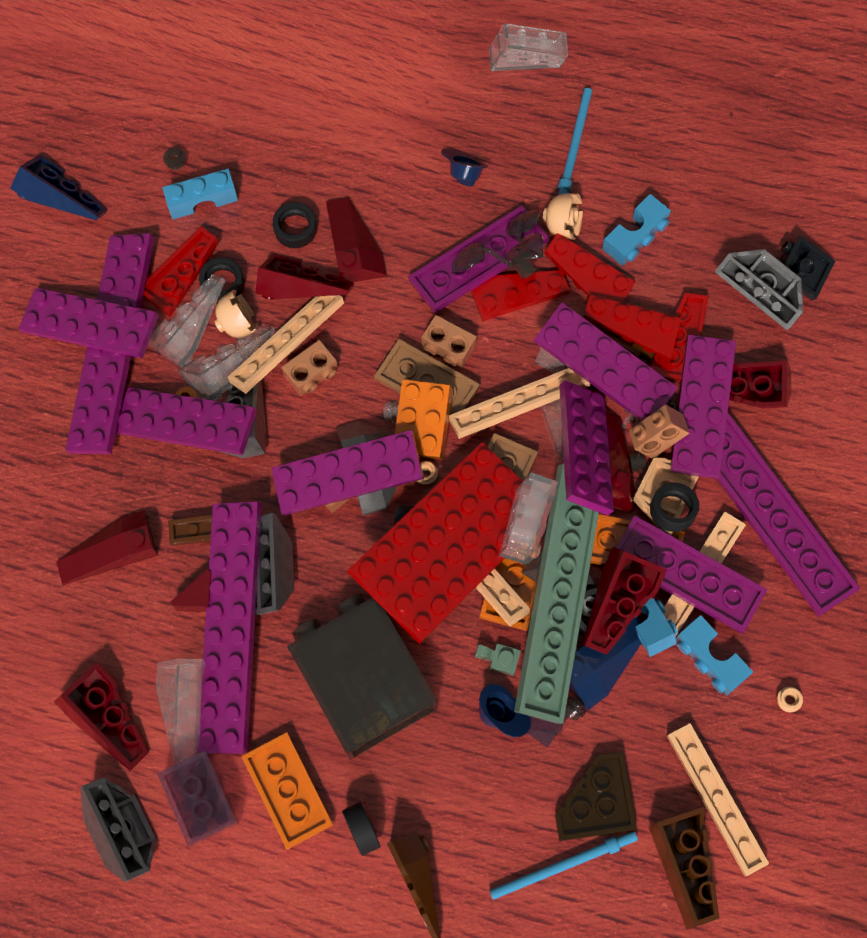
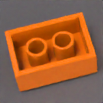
(426, 412)

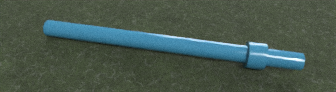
(565, 183)
(610, 845)

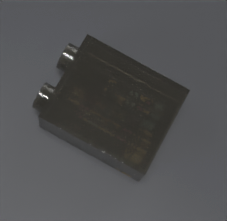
(361, 675)

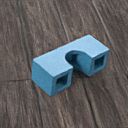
(211, 187)
(625, 244)
(656, 632)
(725, 674)

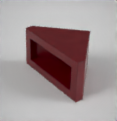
(195, 596)

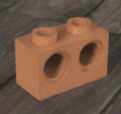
(452, 337)
(305, 364)
(659, 431)

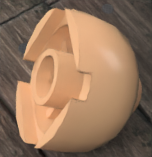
(564, 215)
(234, 316)

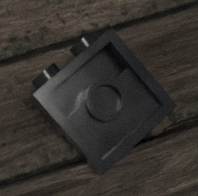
(807, 263)

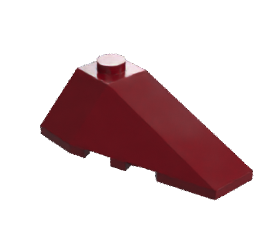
(354, 247)
(286, 278)
(761, 384)
(621, 475)
(115, 546)
(622, 592)
(101, 713)

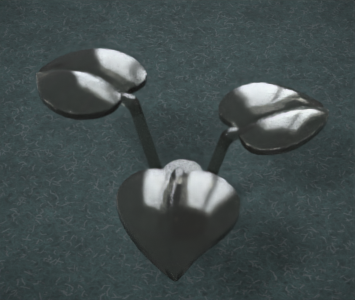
(520, 255)

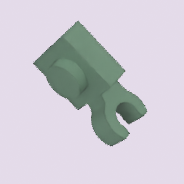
(502, 659)

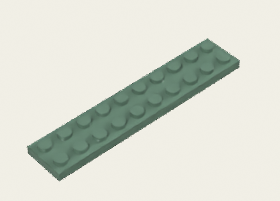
(557, 608)

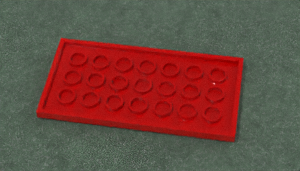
(441, 545)

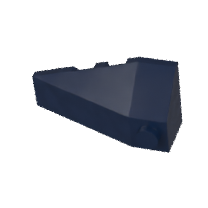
(45, 184)
(597, 673)

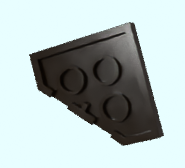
(598, 802)

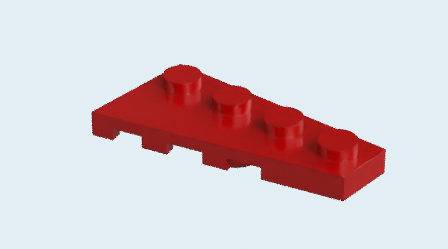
(692, 314)

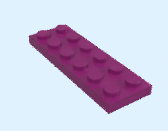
(439, 285)
(89, 322)
(604, 363)
(704, 406)
(186, 420)
(585, 448)
(347, 473)
(695, 575)

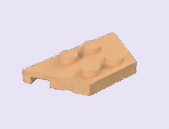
(655, 477)

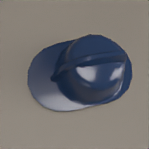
(463, 166)
(497, 711)

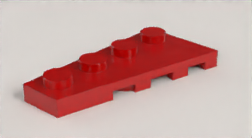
(588, 271)
(175, 276)
(511, 292)
(645, 327)

